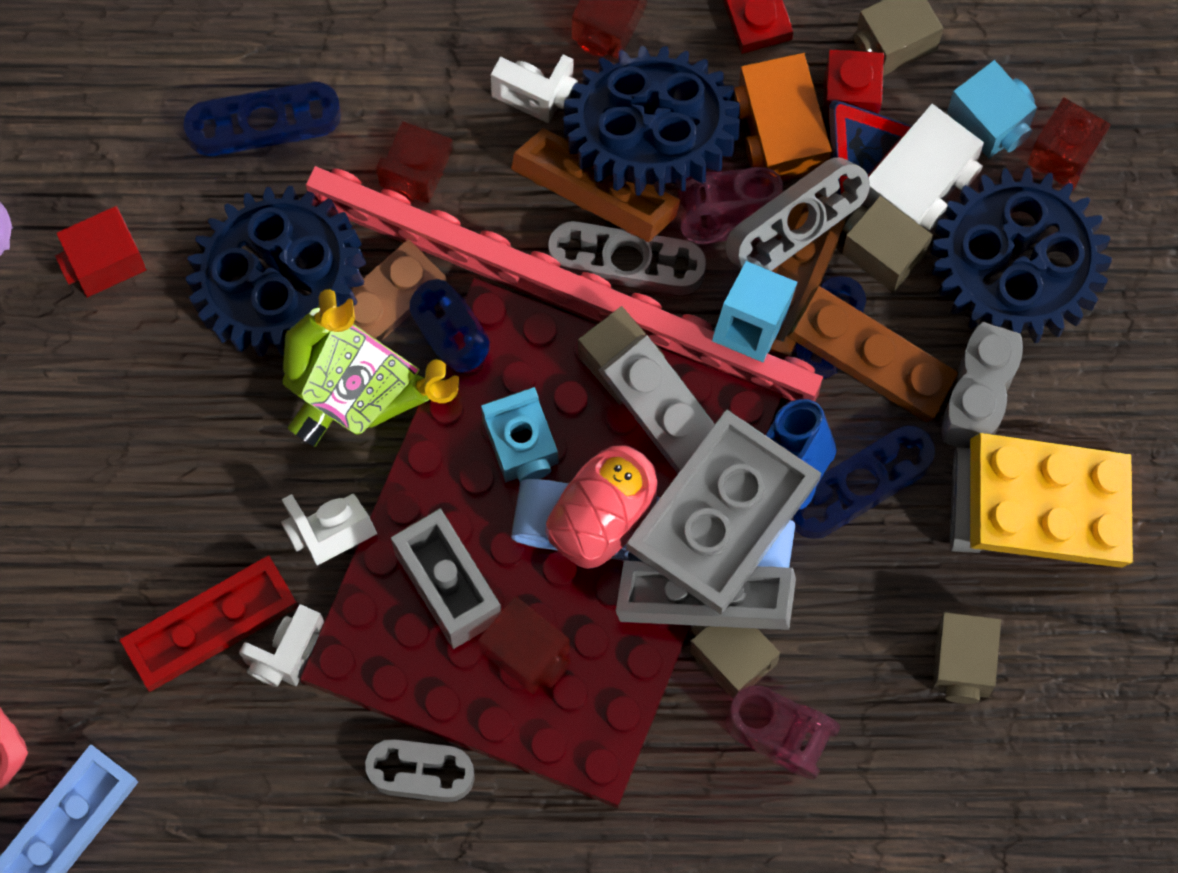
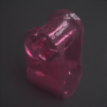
(729, 201)
(785, 730)

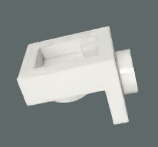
(528, 89)
(330, 530)
(294, 645)

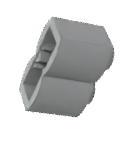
(982, 384)

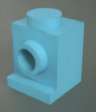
(512, 416)

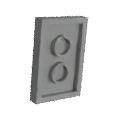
(723, 511)

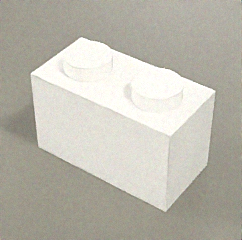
(927, 168)

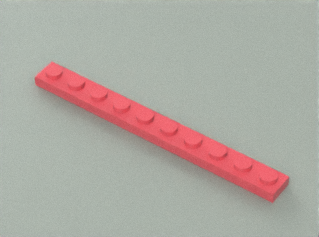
(546, 280)

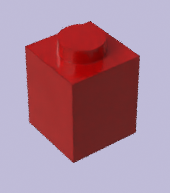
(853, 79)
(99, 252)

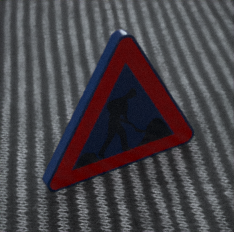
(862, 136)

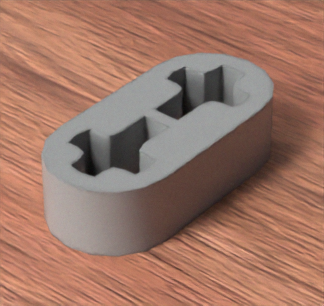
(961, 503)
(420, 756)

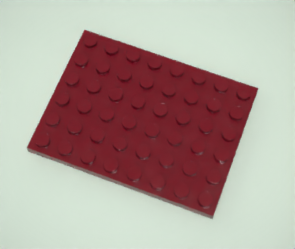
(388, 649)

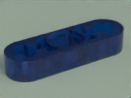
(245, 104)
(904, 474)

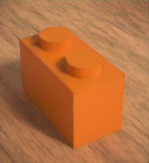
(782, 117)

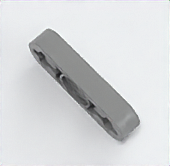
(820, 217)
(668, 249)

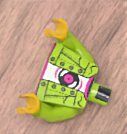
(351, 374)

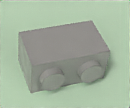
(446, 578)

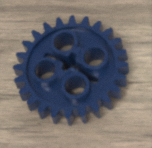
(651, 120)
(987, 221)
(308, 234)

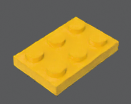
(1050, 500)

